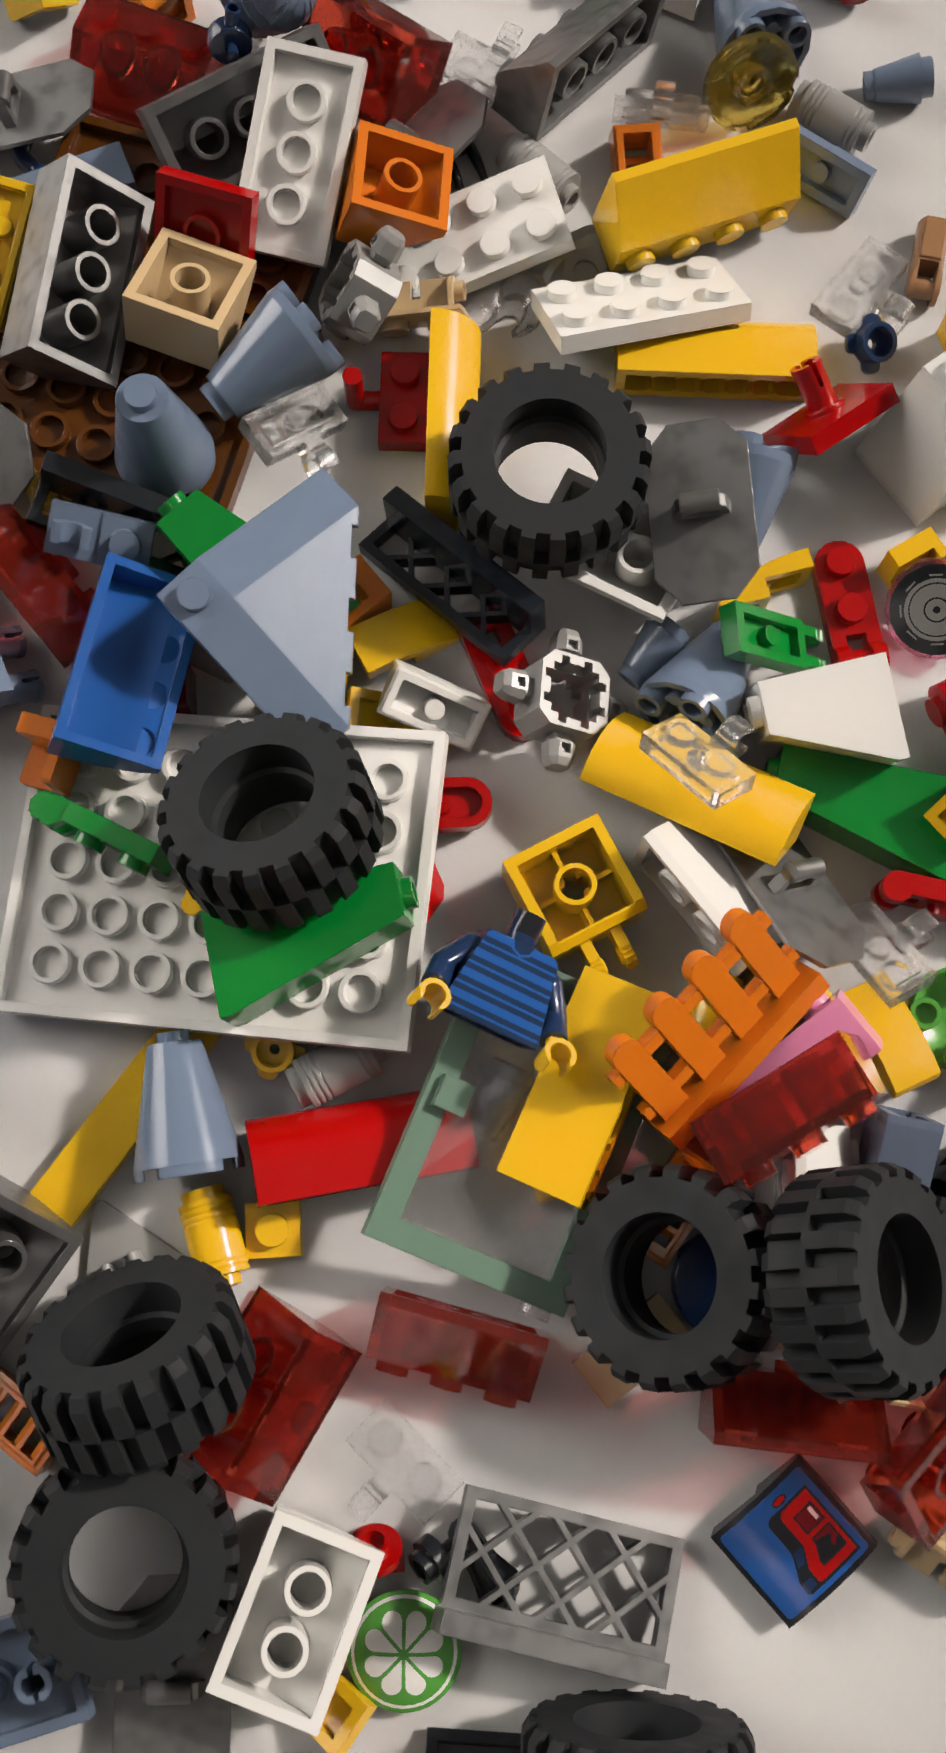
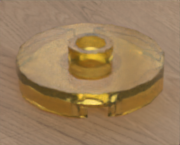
(750, 81)

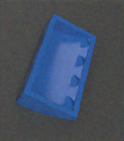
(124, 673)

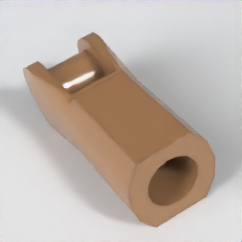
(927, 260)

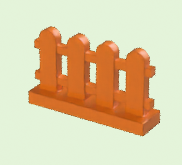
(734, 1045)

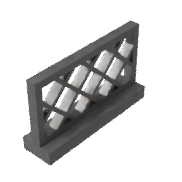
(550, 1639)

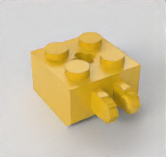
(606, 906)

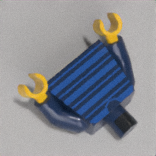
(502, 989)

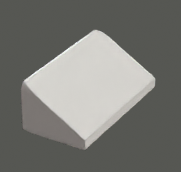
(433, 704)

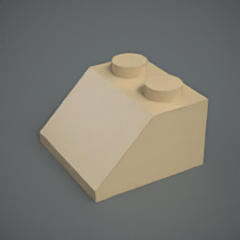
(187, 298)

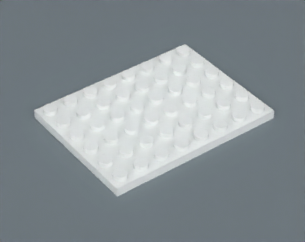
(120, 950)

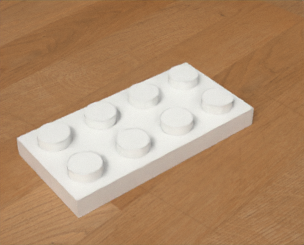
(301, 147)
(494, 230)
(639, 304)

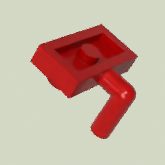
(399, 401)

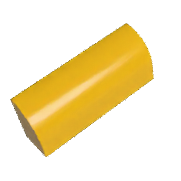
(718, 362)
(451, 382)
(756, 823)
(576, 1119)

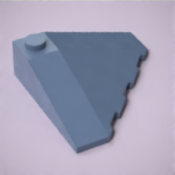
(277, 602)

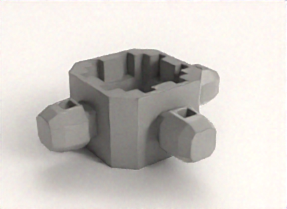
(361, 289)
(534, 715)

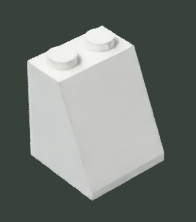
(910, 445)
(831, 709)

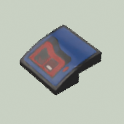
(794, 1540)

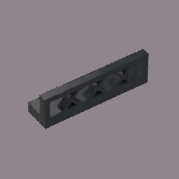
(99, 491)
(459, 560)

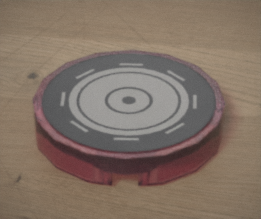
(918, 608)

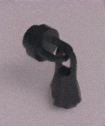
(431, 1560)

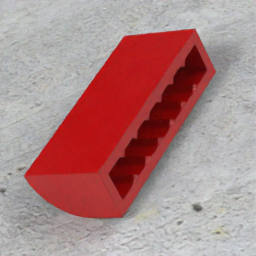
(325, 1148)

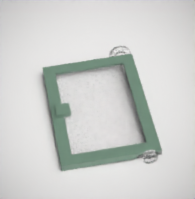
(443, 1181)

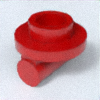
(387, 1540)

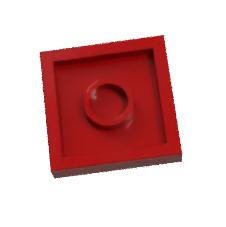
(206, 210)
(829, 410)

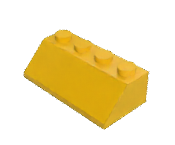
(700, 197)

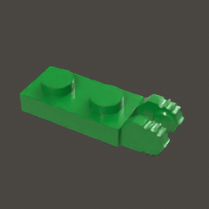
(768, 638)
(98, 832)

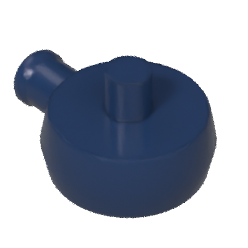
(229, 36)

